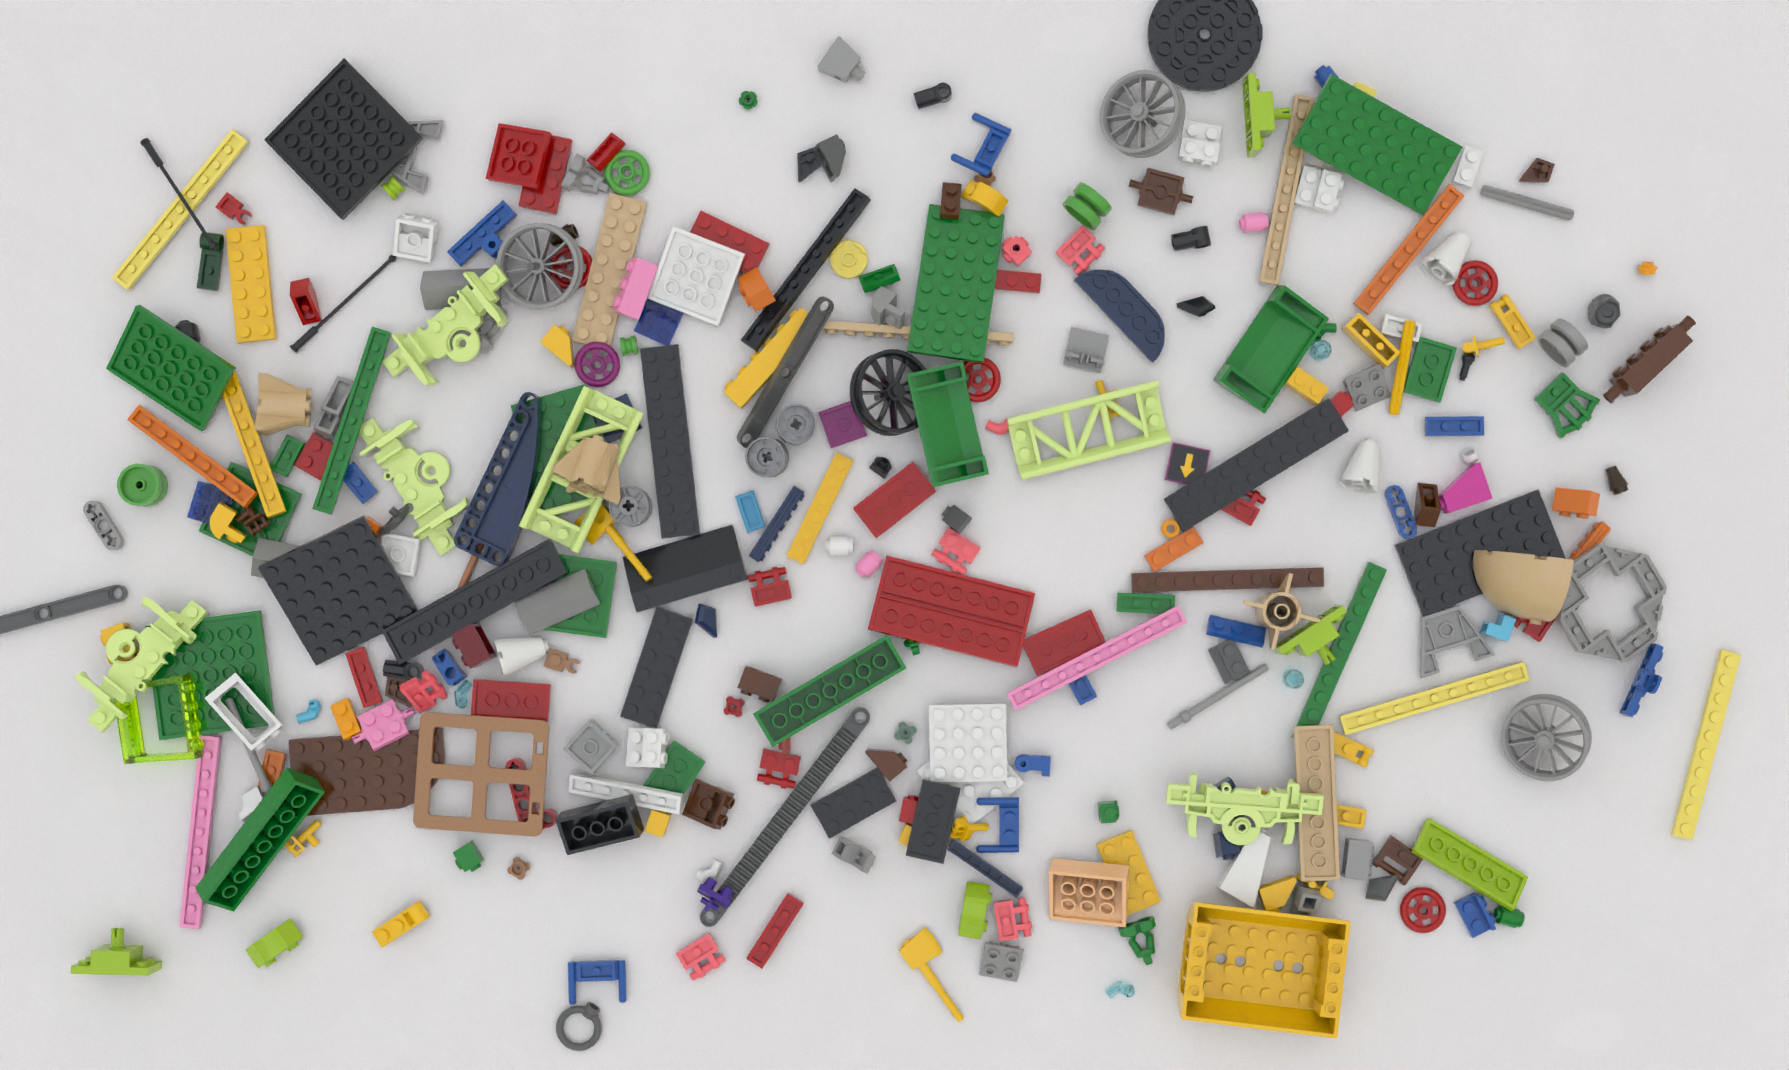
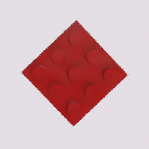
(518, 156)

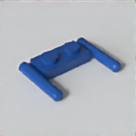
(990, 148)
(1007, 825)
(597, 971)

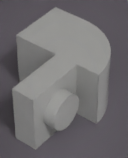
(885, 308)
(854, 854)
(1305, 901)

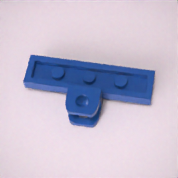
(483, 235)
(1644, 681)

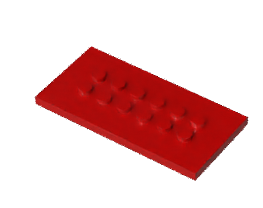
(951, 611)

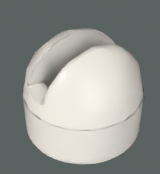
(1470, 455)

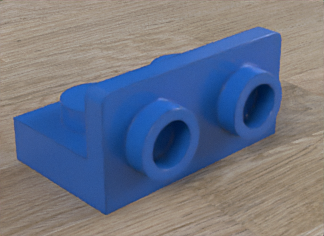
(1475, 915)

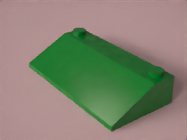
(1271, 348)
(947, 424)

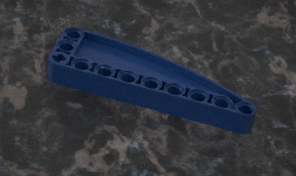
(512, 489)

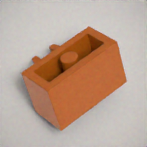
(755, 290)
(1575, 501)

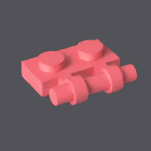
(1075, 246)
(959, 546)
(419, 696)
(1006, 919)
(698, 951)

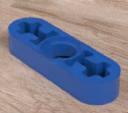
(1401, 496)

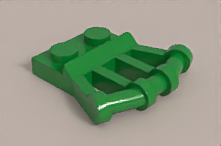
(1557, 395)

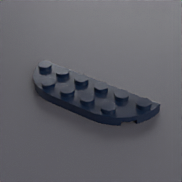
(1125, 309)

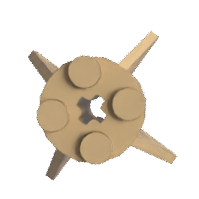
(281, 405)
(592, 468)
(1289, 611)

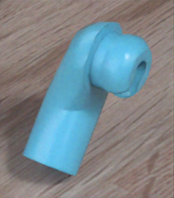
(312, 712)

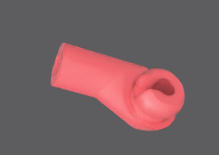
(999, 429)

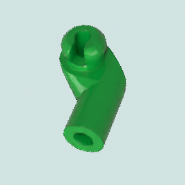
(1329, 328)

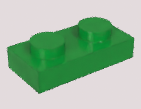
(880, 277)
(287, 455)

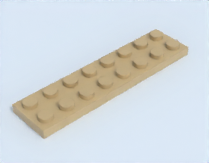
(612, 252)
(1316, 775)

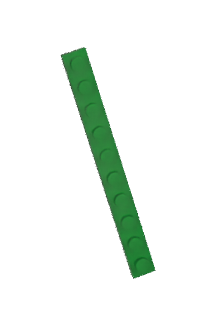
(351, 420)
(1342, 645)

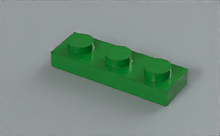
(1144, 603)

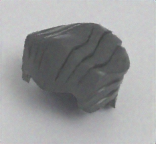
(1604, 311)

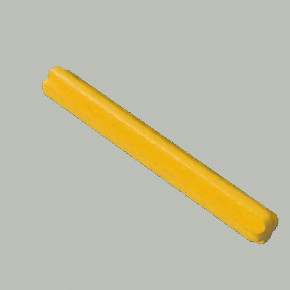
(1402, 366)

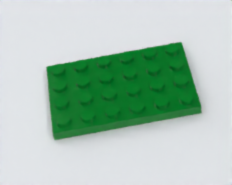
(170, 367)
(554, 416)

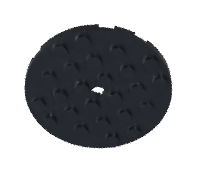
(1202, 62)

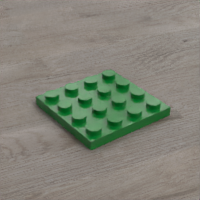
(277, 523)
(594, 620)

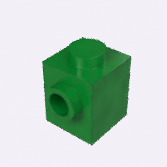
(468, 857)

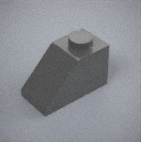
(831, 156)
(956, 518)

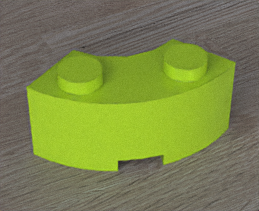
(974, 909)
(274, 943)

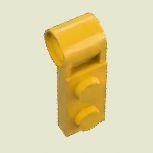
(400, 924)

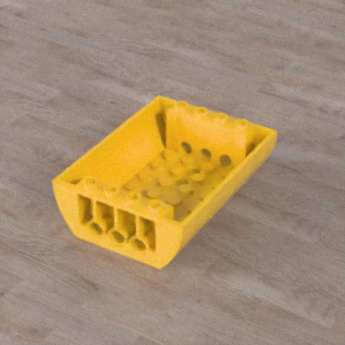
(1255, 992)

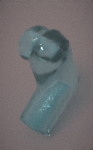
(1122, 988)

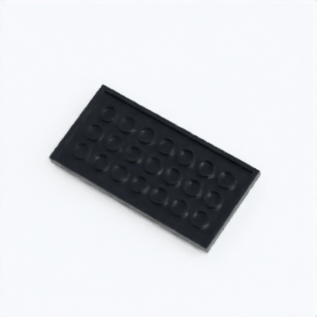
(1442, 559)

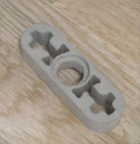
(106, 540)

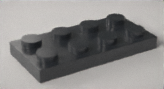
(853, 802)
(933, 821)

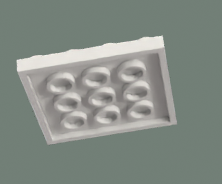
(696, 276)
(968, 742)
(972, 790)

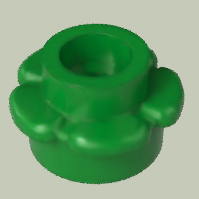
(753, 101)

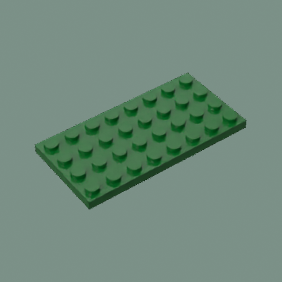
(1376, 144)
(956, 285)

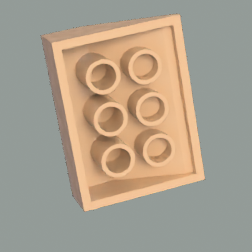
(1088, 892)

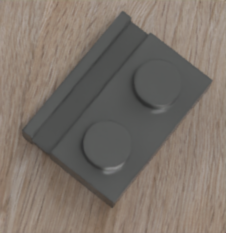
(1228, 661)

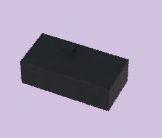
(599, 824)

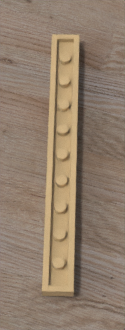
(1284, 195)
(889, 331)

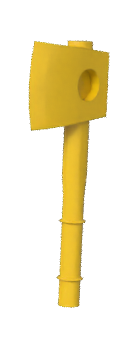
(603, 524)
(919, 951)

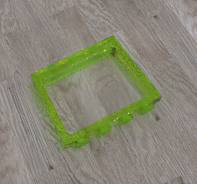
(131, 731)

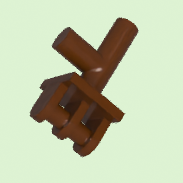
(255, 523)

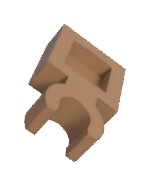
(558, 660)

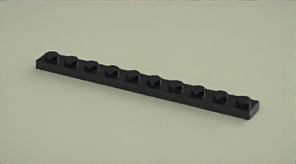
(806, 269)

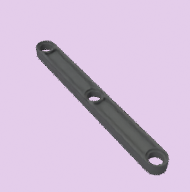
(792, 359)
(61, 608)

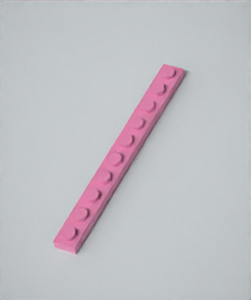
(1096, 657)
(200, 831)

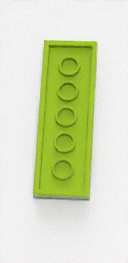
(1469, 864)

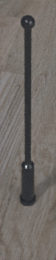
(159, 163)
(314, 329)

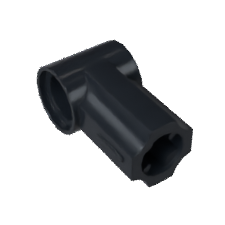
(930, 96)
(1196, 238)
(393, 669)

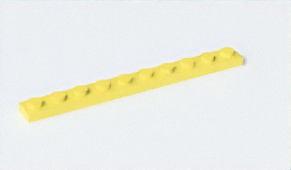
(177, 213)
(1434, 698)
(1706, 744)

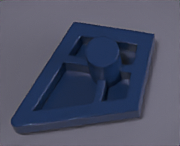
(707, 619)

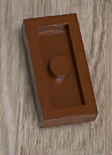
(950, 200)

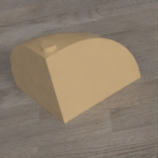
(1523, 583)

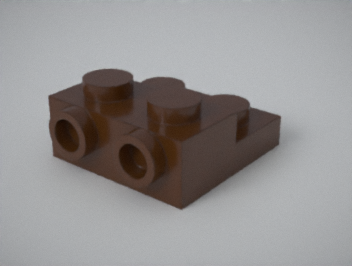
(709, 804)

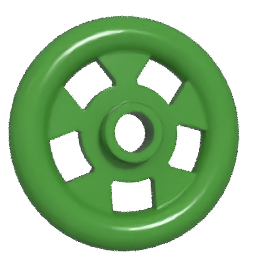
(643, 171)

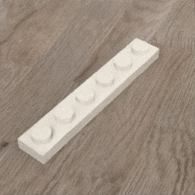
(610, 789)

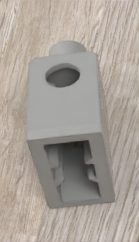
(841, 62)

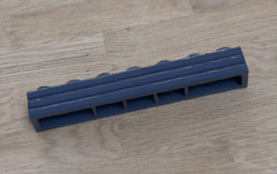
(777, 524)
(985, 868)

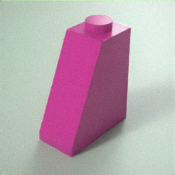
(1465, 490)

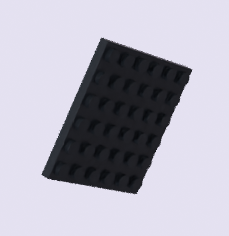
(343, 139)
(338, 590)

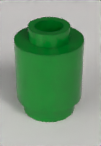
(1508, 918)

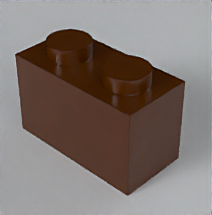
(759, 683)

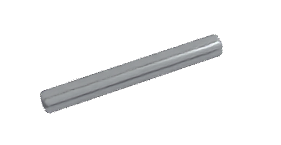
(1527, 202)

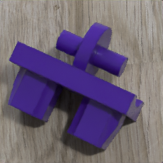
(721, 899)

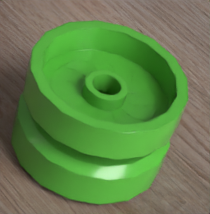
(1087, 206)
(142, 485)

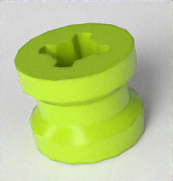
(393, 187)

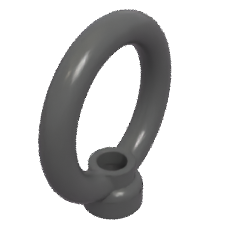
(589, 1011)

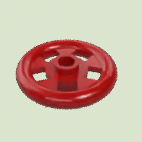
(564, 282)
(1491, 284)
(994, 382)
(1406, 910)

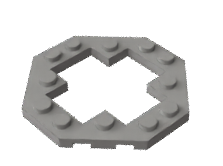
(1648, 610)

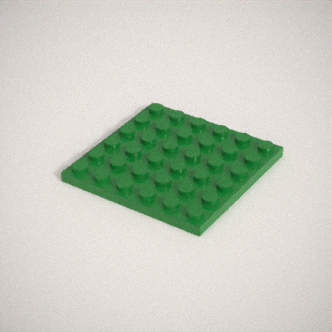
(221, 648)

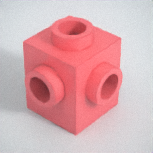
(1016, 257)

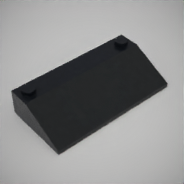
(686, 568)

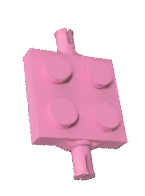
(383, 725)

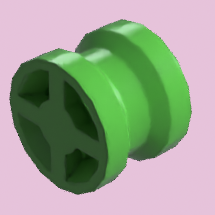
(629, 345)

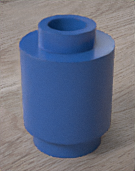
(1323, 74)

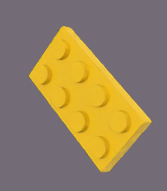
(1125, 851)

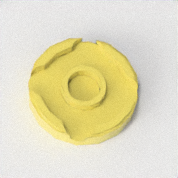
(849, 259)

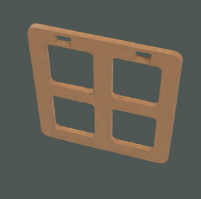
(480, 774)

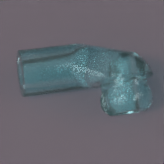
(461, 694)

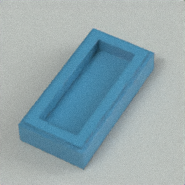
(750, 511)

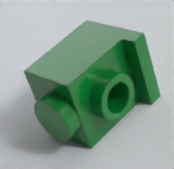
(1108, 811)

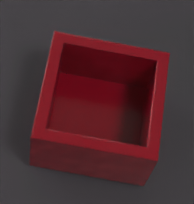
(473, 645)

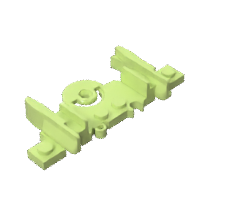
(464, 314)
(404, 468)
(128, 677)
(1225, 804)

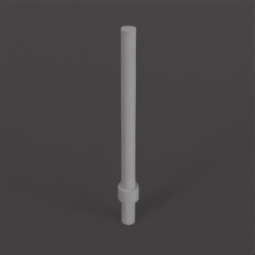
(1185, 716)
(265, 784)

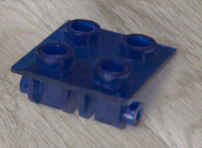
(658, 322)
(206, 500)

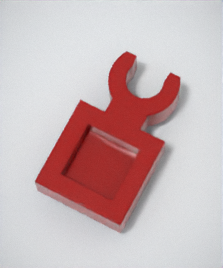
(232, 207)

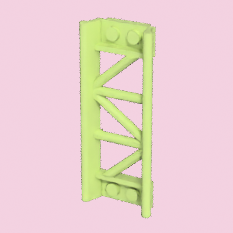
(1150, 423)
(545, 521)

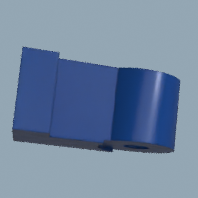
(449, 668)
(1033, 762)

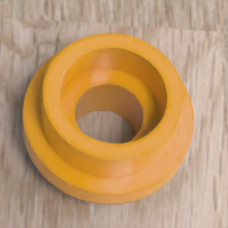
(1647, 268)
(1176, 530)

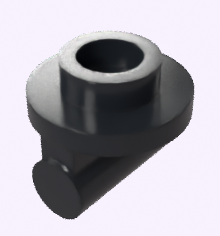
(881, 466)

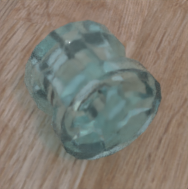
(1323, 348)
(1290, 676)

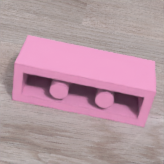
(634, 288)

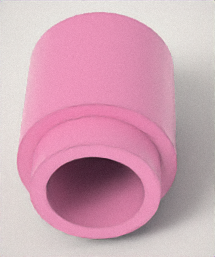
(1253, 222)
(868, 564)

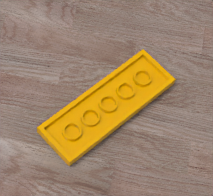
(250, 284)

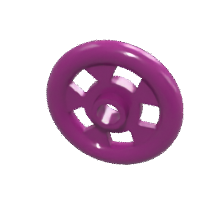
(608, 376)

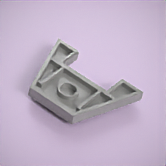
(403, 169)
(1446, 631)

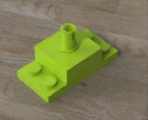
(1259, 114)
(1314, 636)
(117, 959)

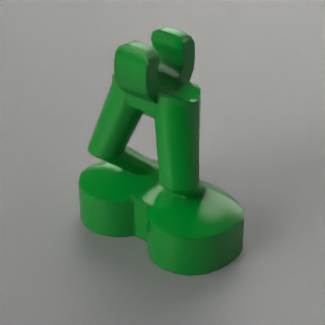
(1143, 926)

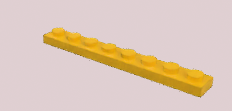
(253, 448)

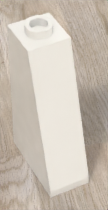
(1245, 871)

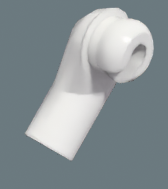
(712, 872)

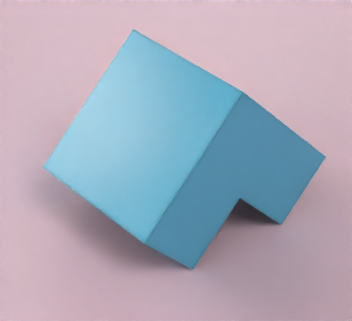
(1500, 630)

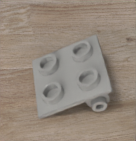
(1086, 349)
(1367, 387)
(1001, 961)

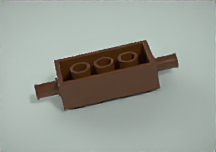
(1650, 360)

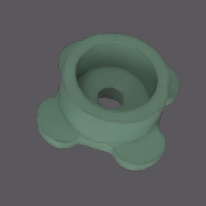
(900, 735)

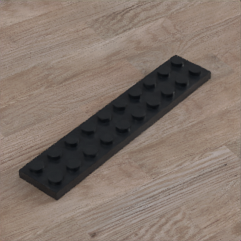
(670, 441)
(1256, 464)
(475, 601)

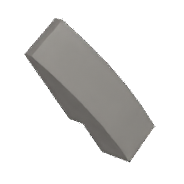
(333, 408)

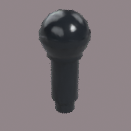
(1467, 360)

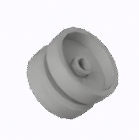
(1562, 342)

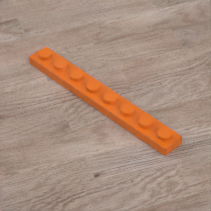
(1408, 249)
(192, 456)

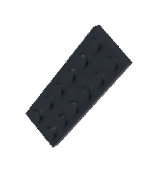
(656, 667)

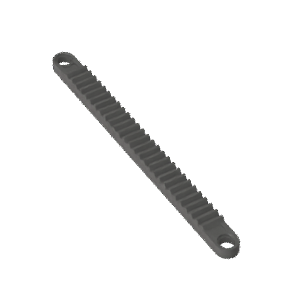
(790, 810)

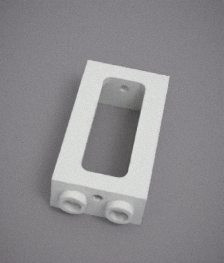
(252, 743)

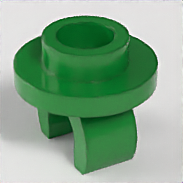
(914, 646)

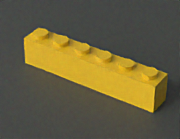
(763, 364)

